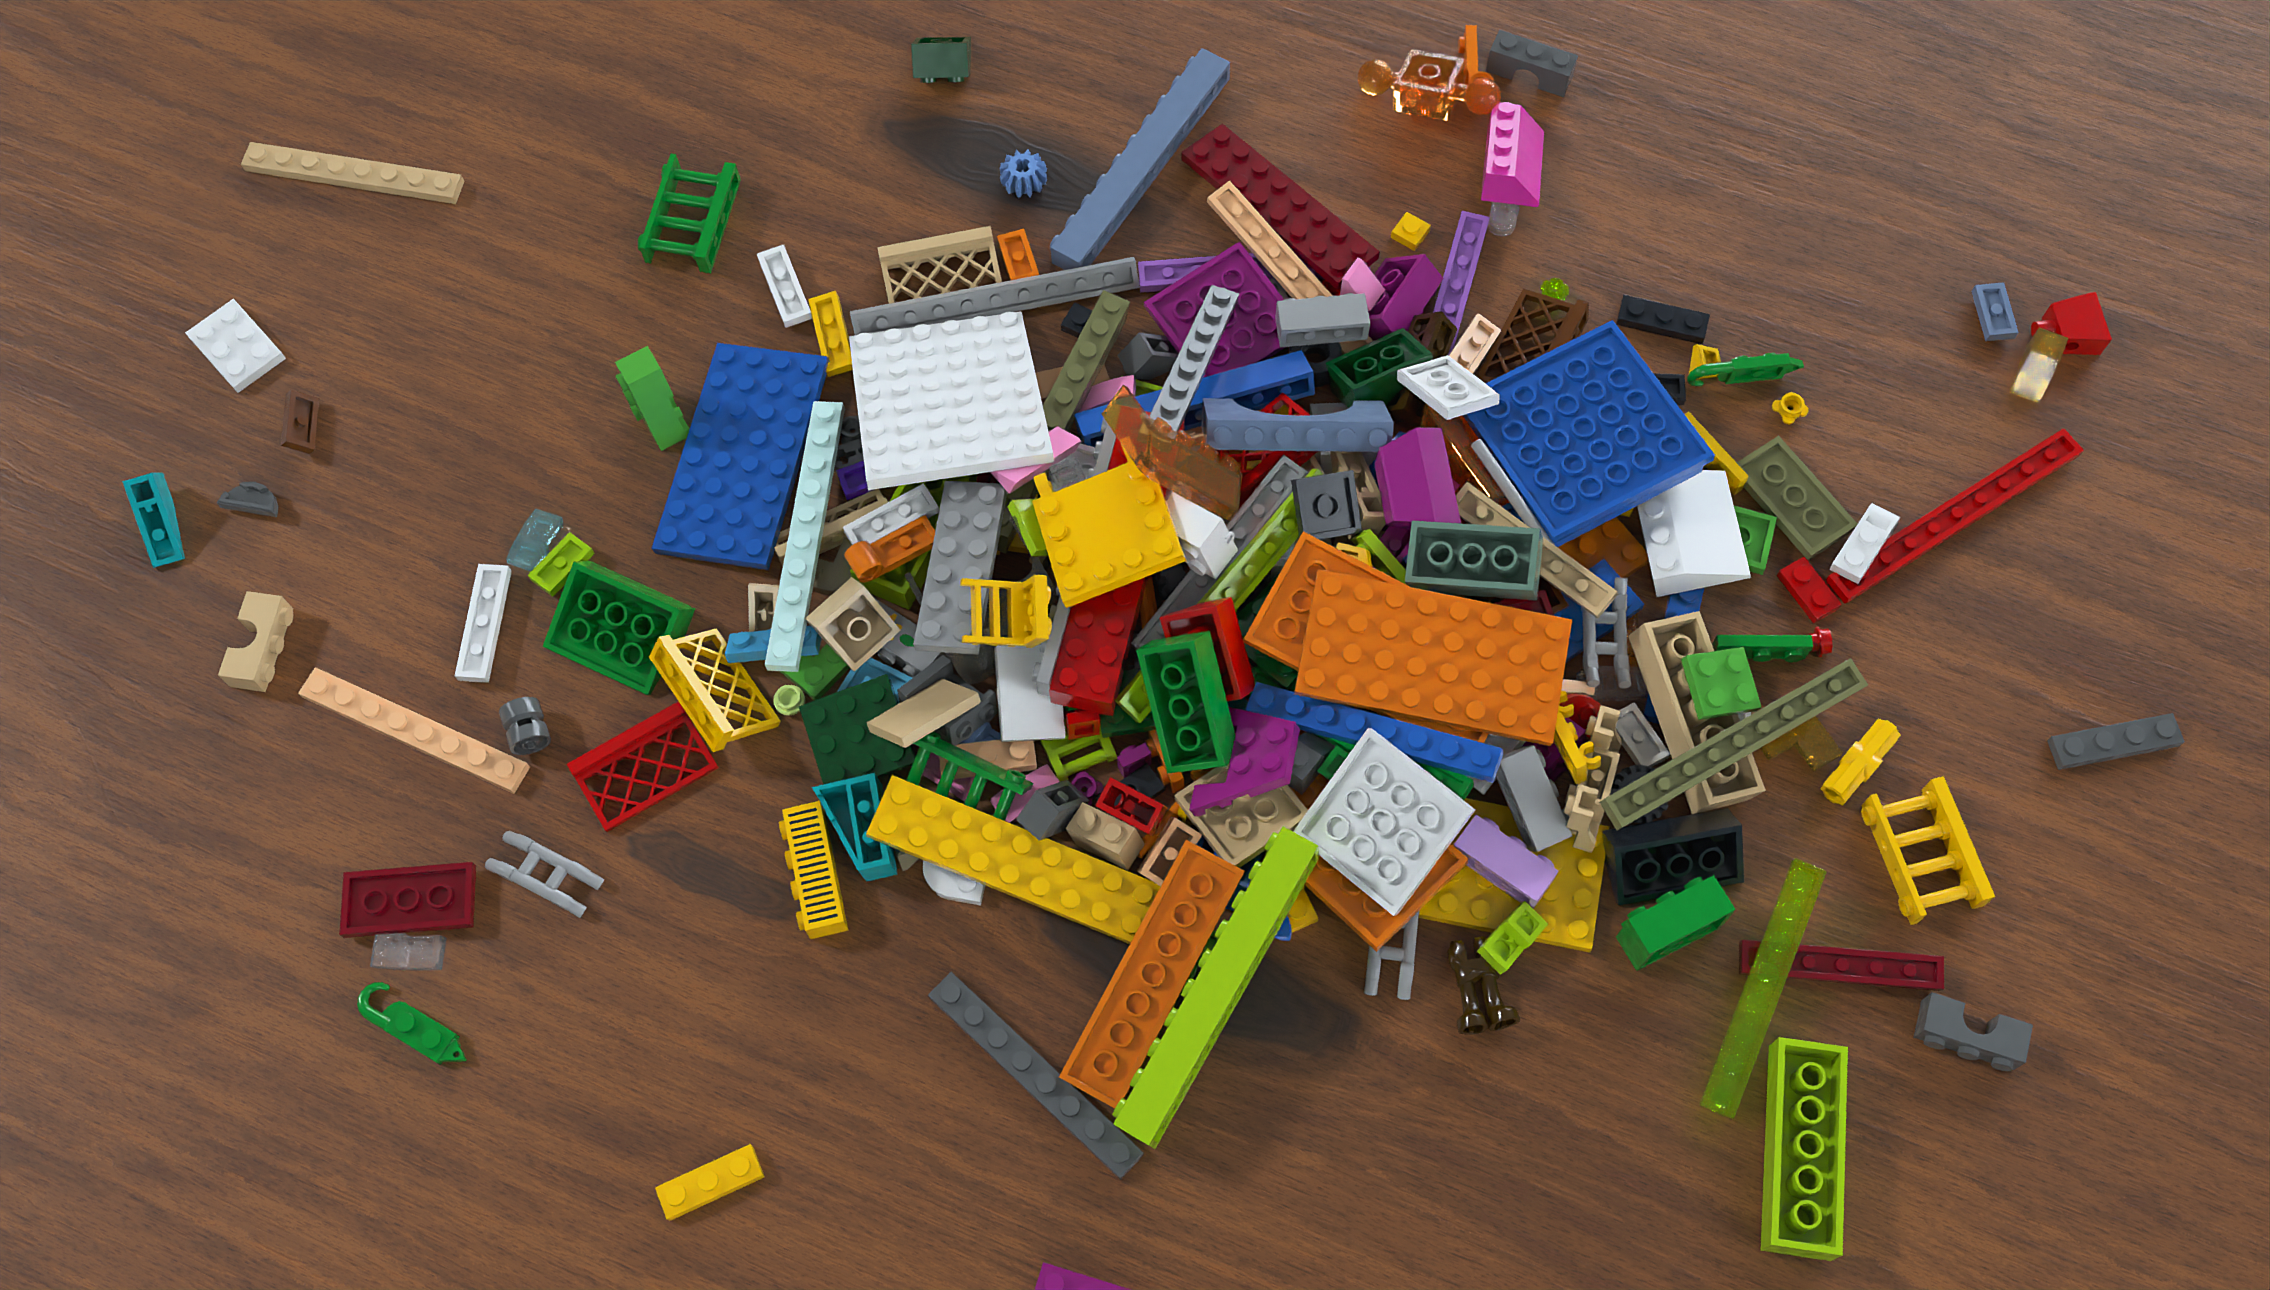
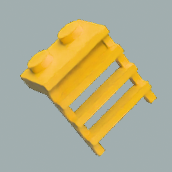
(1025, 612)

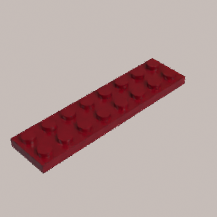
(1294, 214)

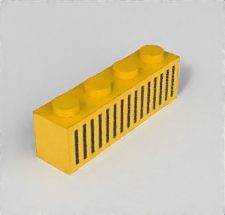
(814, 870)

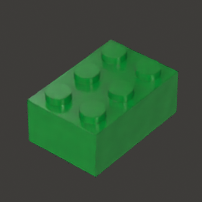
(1674, 921)

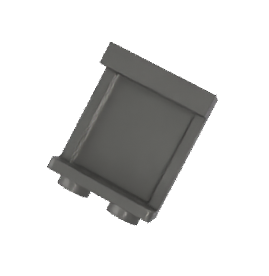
(963, 725)

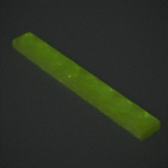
(1762, 989)

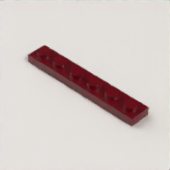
(1857, 966)

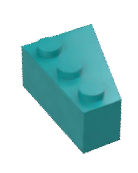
(851, 809)

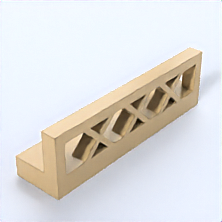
(833, 530)

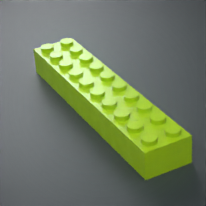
(1218, 987)

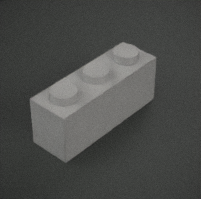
(1322, 320)
(1532, 798)

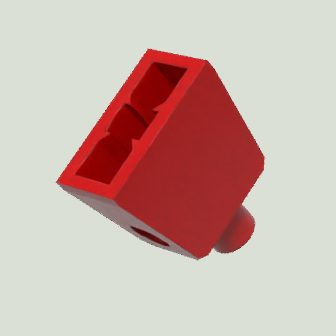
(2079, 321)
(1133, 806)

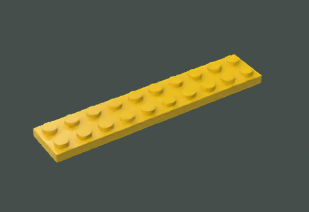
(1012, 860)

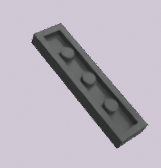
(2115, 741)

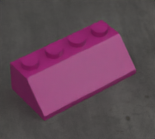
(1512, 157)

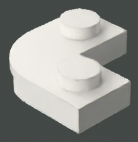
(952, 885)

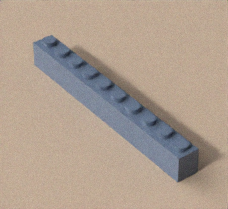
(1140, 162)

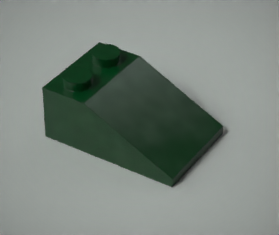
(1372, 369)

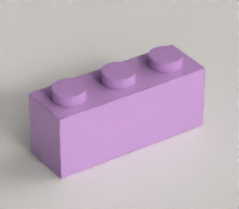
(1505, 861)

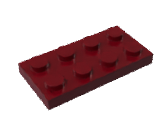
(408, 899)

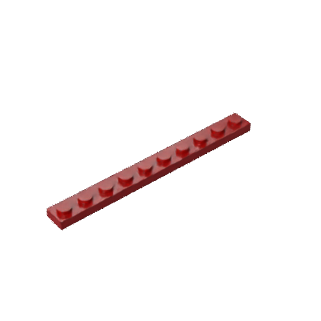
(1961, 512)

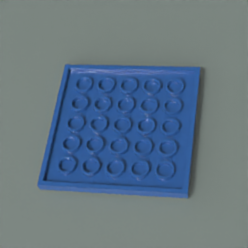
(1587, 431)

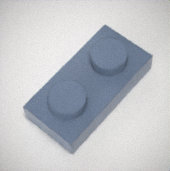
(1994, 312)

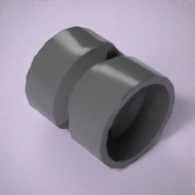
(524, 725)

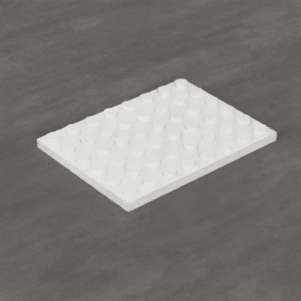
(948, 400)

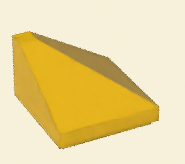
(1704, 355)

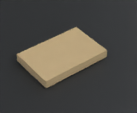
(924, 712)

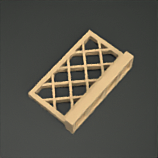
(937, 248)

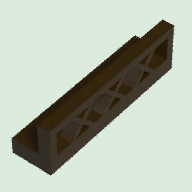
(1436, 339)

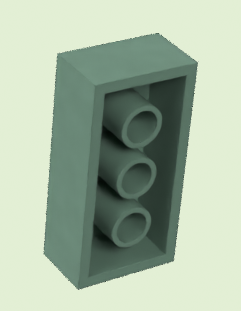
(1474, 559)

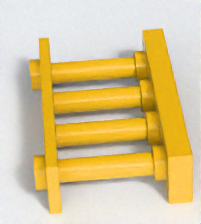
(1947, 827)

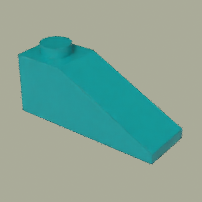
(155, 517)

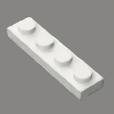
(483, 623)

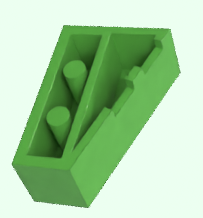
(651, 397)

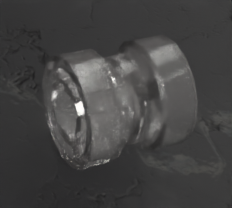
(1503, 218)

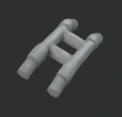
(1617, 648)
(549, 889)
(1405, 955)

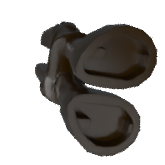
(1467, 974)

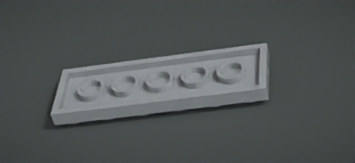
(961, 548)

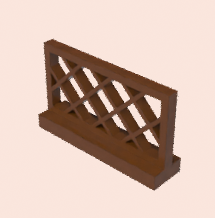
(1570, 328)

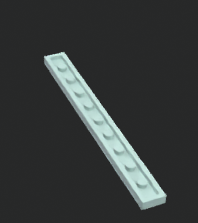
(805, 537)

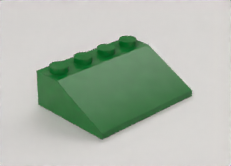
(614, 624)

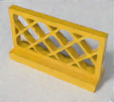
(695, 693)

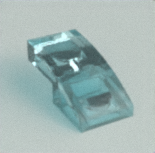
(533, 539)

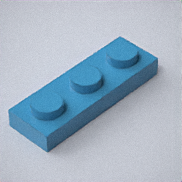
(754, 645)

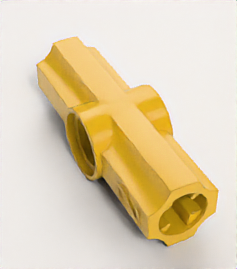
(1860, 761)

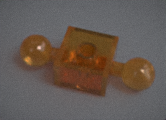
(1429, 85)

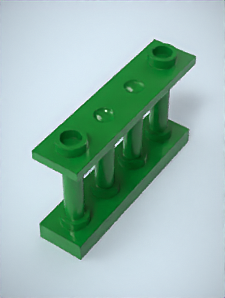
(710, 228)
(1011, 780)

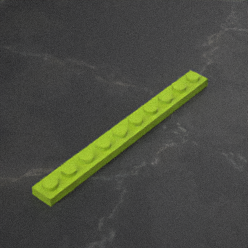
(1235, 582)

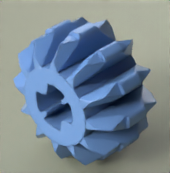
(1023, 173)

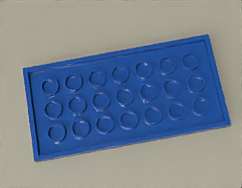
(741, 456)

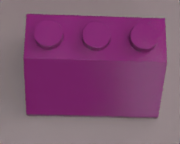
(1408, 288)

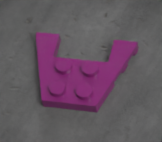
(1258, 763)

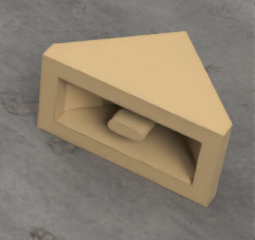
(761, 605)

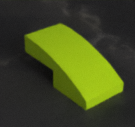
(1512, 937)

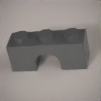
(1549, 64)
(1943, 1026)

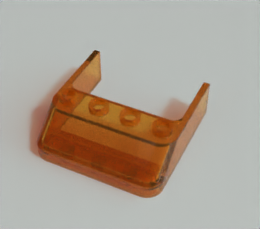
(1175, 458)

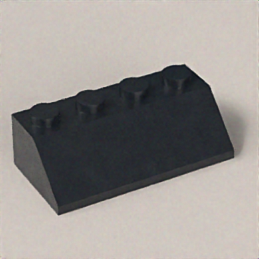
(1671, 852)

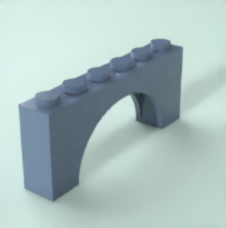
(1356, 429)

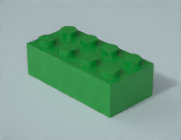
(1187, 701)

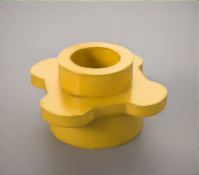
(1791, 400)

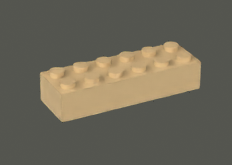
(1659, 654)

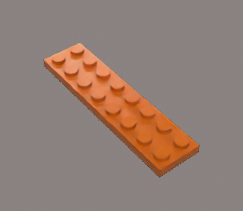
(1152, 974)

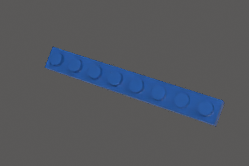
(1350, 724)

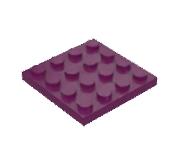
(1252, 327)

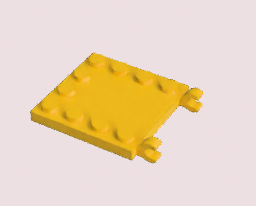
(1105, 531)

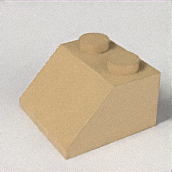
(853, 623)

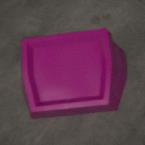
(1416, 479)

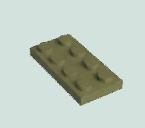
(1796, 497)

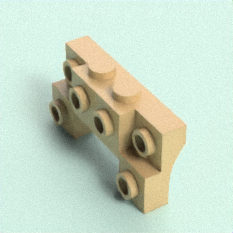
(1584, 798)

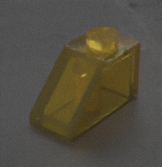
(2038, 364)

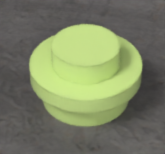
(788, 699)

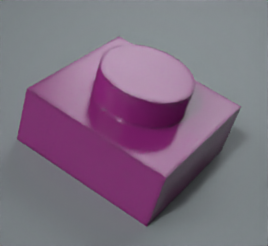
(1133, 758)

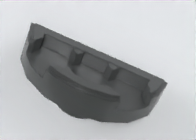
(250, 498)

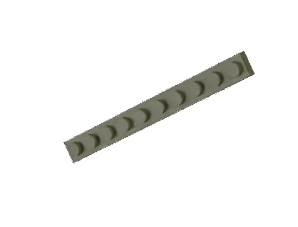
(1732, 744)

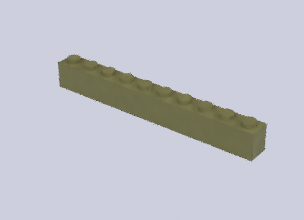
(1074, 385)

